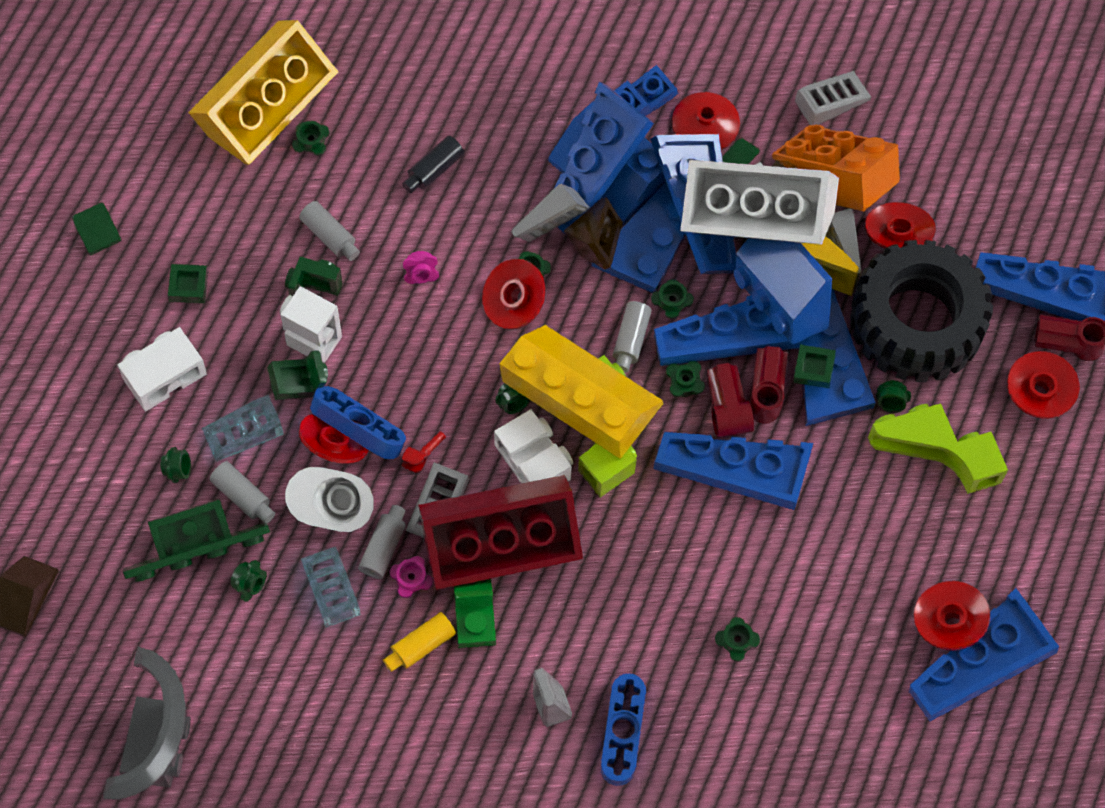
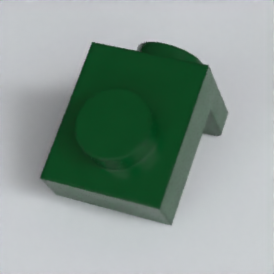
(314, 274)
(297, 377)

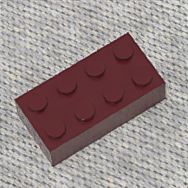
(501, 531)

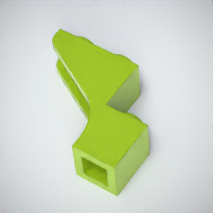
(928, 435)
(601, 467)

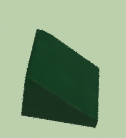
(741, 152)
(96, 228)

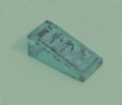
(248, 412)
(338, 612)

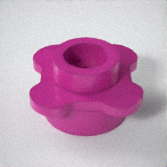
(420, 268)
(411, 566)

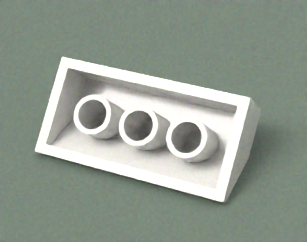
(759, 201)

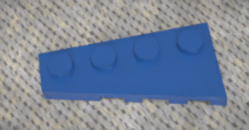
(605, 145)
(648, 243)
(712, 252)
(1046, 286)
(718, 335)
(848, 386)
(751, 469)
(1008, 647)

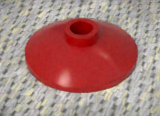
(724, 120)
(898, 223)
(502, 290)
(1053, 375)
(329, 442)
(949, 601)

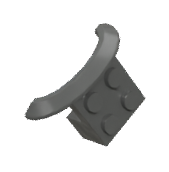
(153, 734)

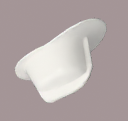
(329, 499)

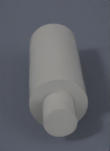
(329, 230)
(631, 334)
(242, 492)
(383, 543)

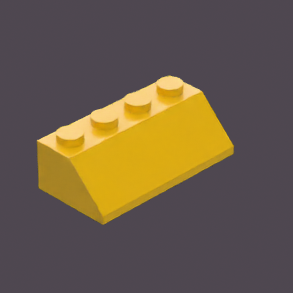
(264, 91)
(579, 389)

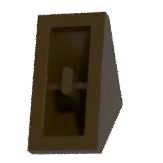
(596, 233)
(23, 593)

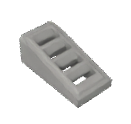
(818, 114)
(555, 209)
(843, 233)
(444, 473)
(550, 699)

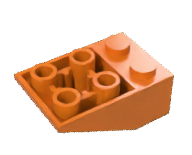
(863, 164)

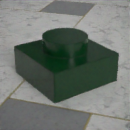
(187, 283)
(814, 366)

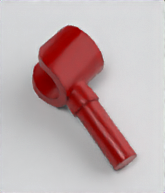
(415, 460)

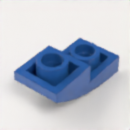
(648, 91)

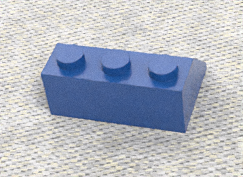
(635, 182)
(786, 286)

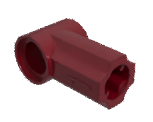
(1069, 335)
(768, 383)
(729, 411)

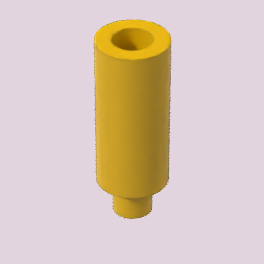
(420, 642)

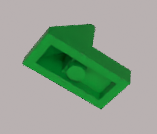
(475, 614)

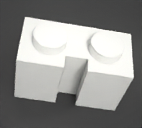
(310, 323)
(161, 368)
(529, 450)

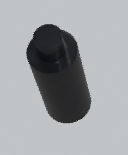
(433, 164)

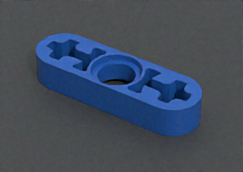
(376, 433)
(609, 754)

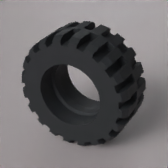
(926, 270)

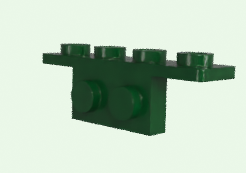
(191, 534)

